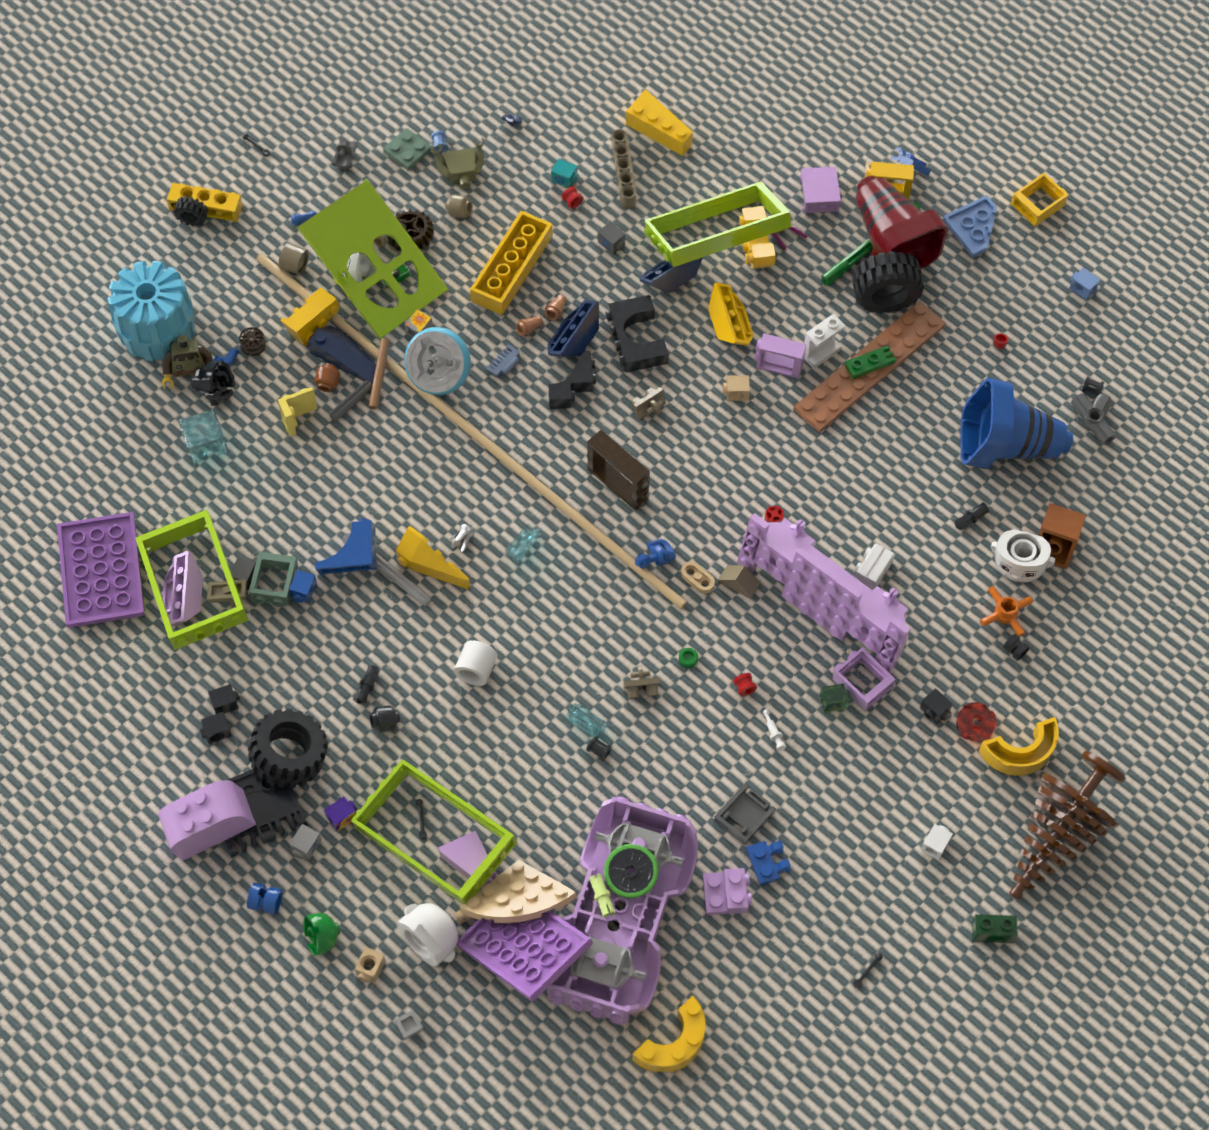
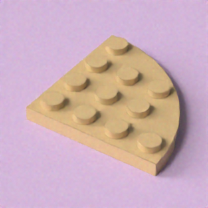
(518, 896)

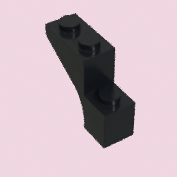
(579, 381)

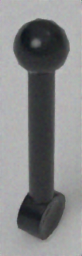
(266, 152)
(422, 834)
(858, 982)

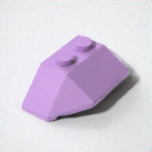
(183, 588)

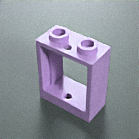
(778, 363)
(886, 684)

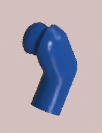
(230, 358)

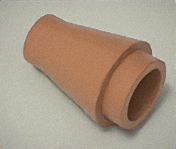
(554, 310)
(527, 326)

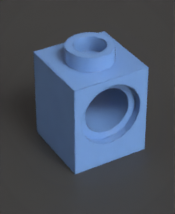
(1084, 283)

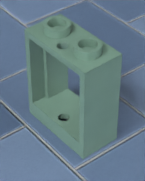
(278, 562)

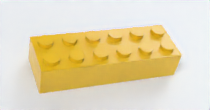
(511, 262)

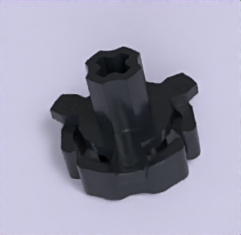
(214, 381)

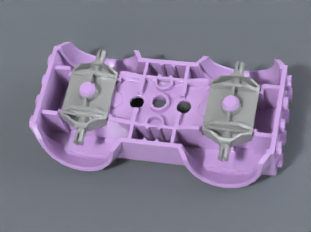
(623, 966)

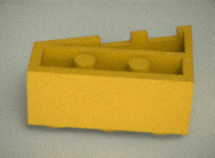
(311, 316)

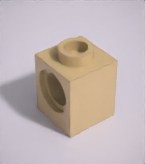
(737, 388)
(370, 956)

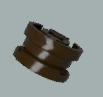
(252, 342)

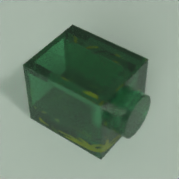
(834, 697)

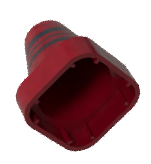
(898, 224)

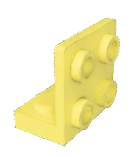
(296, 405)

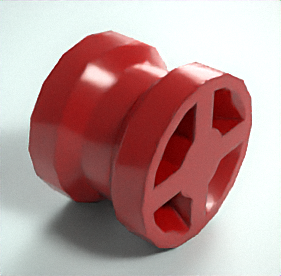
(572, 197)
(774, 512)
(745, 684)

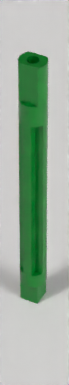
(850, 260)

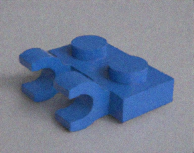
(911, 160)
(763, 864)

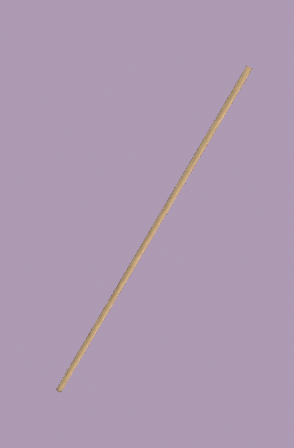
(485, 442)

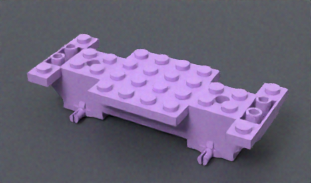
(826, 589)

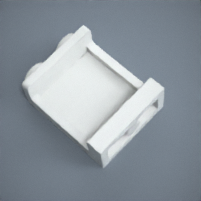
(821, 341)

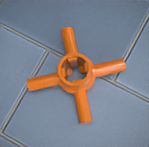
(1002, 611)

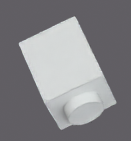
(937, 841)

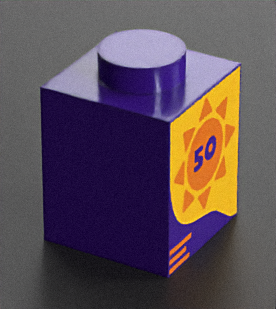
(340, 813)

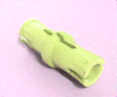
(602, 895)

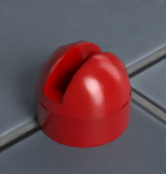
(1000, 340)

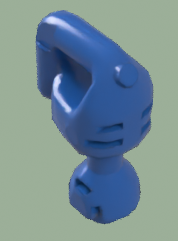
(661, 554)

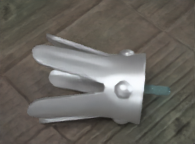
(464, 532)

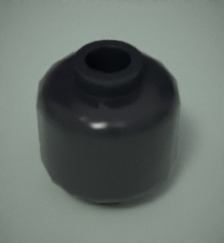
(384, 718)

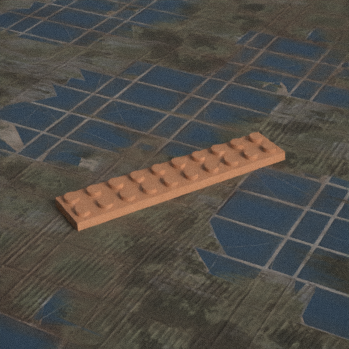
(841, 392)

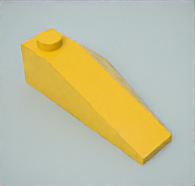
(420, 557)

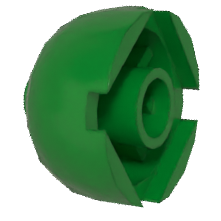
(321, 932)

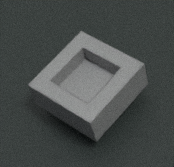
(409, 1024)

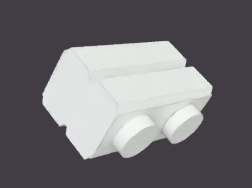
(874, 566)

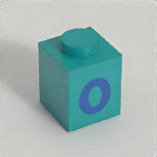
(564, 173)

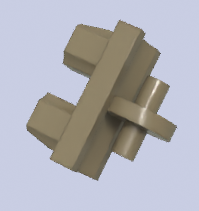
(650, 403)
(632, 685)

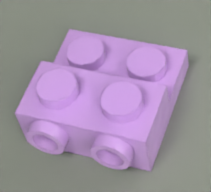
(726, 892)

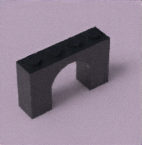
(635, 355)

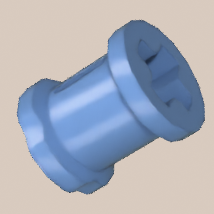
(439, 137)

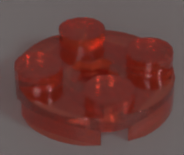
(970, 731)

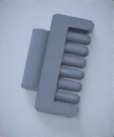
(507, 363)

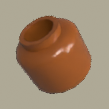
(327, 377)

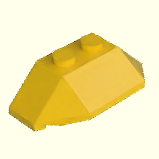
(729, 316)

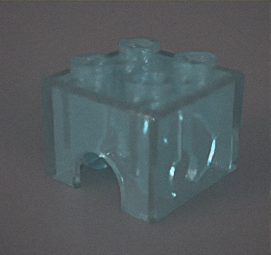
(203, 435)

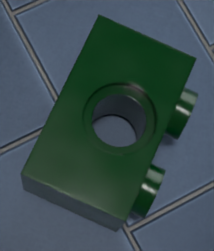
(994, 928)

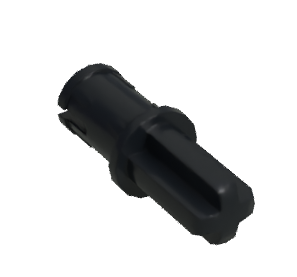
(971, 516)

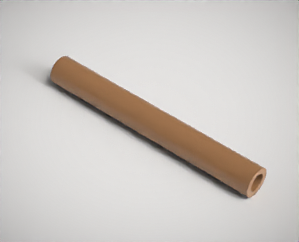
(379, 373)

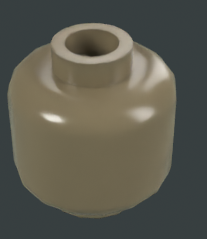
(459, 206)

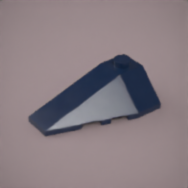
(342, 352)

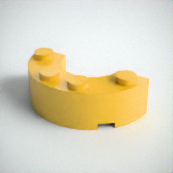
(759, 251)
(1026, 759)
(682, 1051)

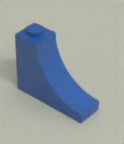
(356, 554)

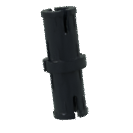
(366, 685)

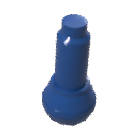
(297, 219)

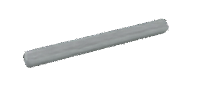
(399, 578)

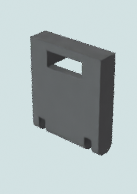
(747, 812)

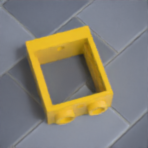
(896, 172)
(1028, 209)

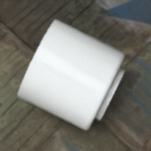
(475, 663)

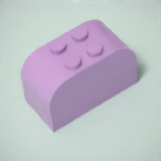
(205, 818)

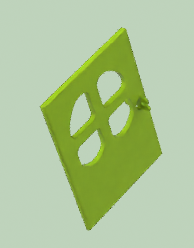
(351, 228)

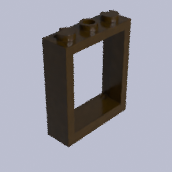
(604, 448)

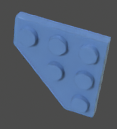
(973, 225)

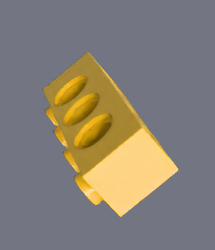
(219, 203)

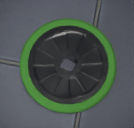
(637, 883)

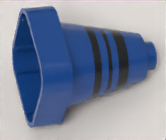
(1006, 428)

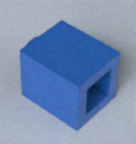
(303, 586)

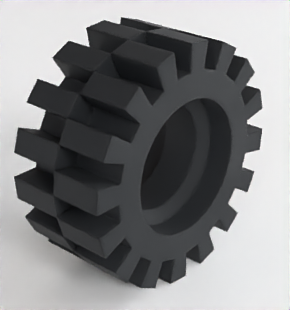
(190, 211)

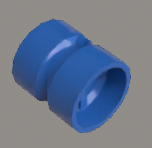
(263, 898)

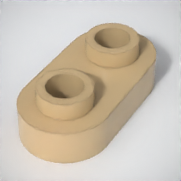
(698, 578)

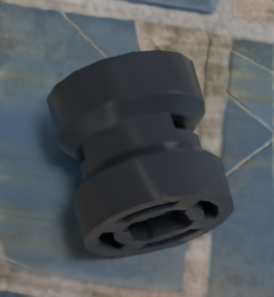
(1016, 647)

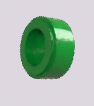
(688, 657)

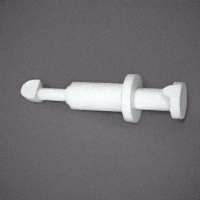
(775, 735)

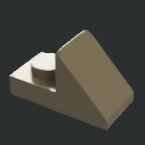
(221, 592)

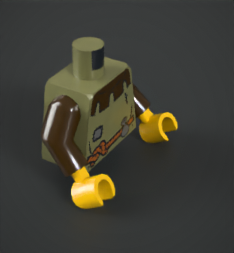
(184, 359)

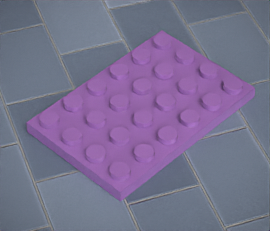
(100, 570)
(526, 952)

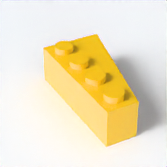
(658, 123)

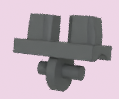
(344, 154)

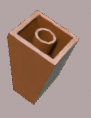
(1061, 530)

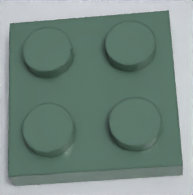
(407, 149)

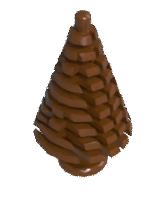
(1074, 814)

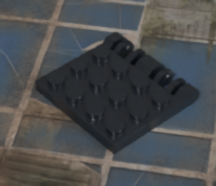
(268, 806)

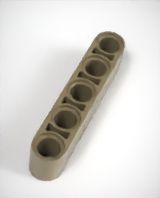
(623, 169)

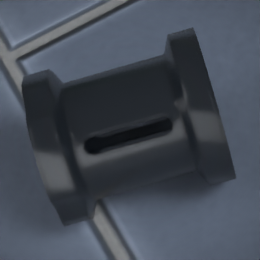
(1099, 385)
(599, 748)

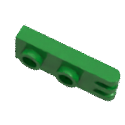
(870, 362)

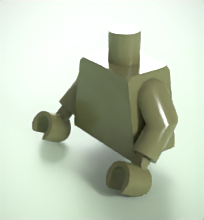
(460, 165)

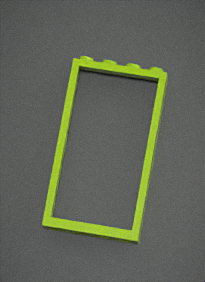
(711, 207)
(173, 533)
(484, 870)

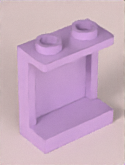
(820, 189)

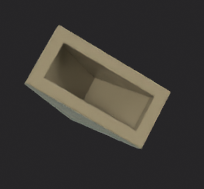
(740, 580)

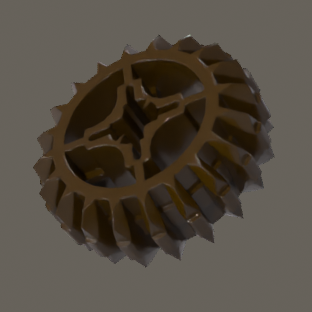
(411, 223)

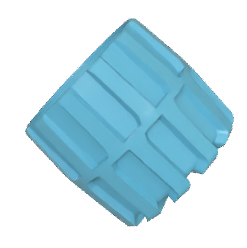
(150, 309)

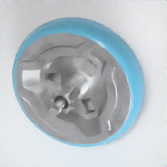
(448, 347)

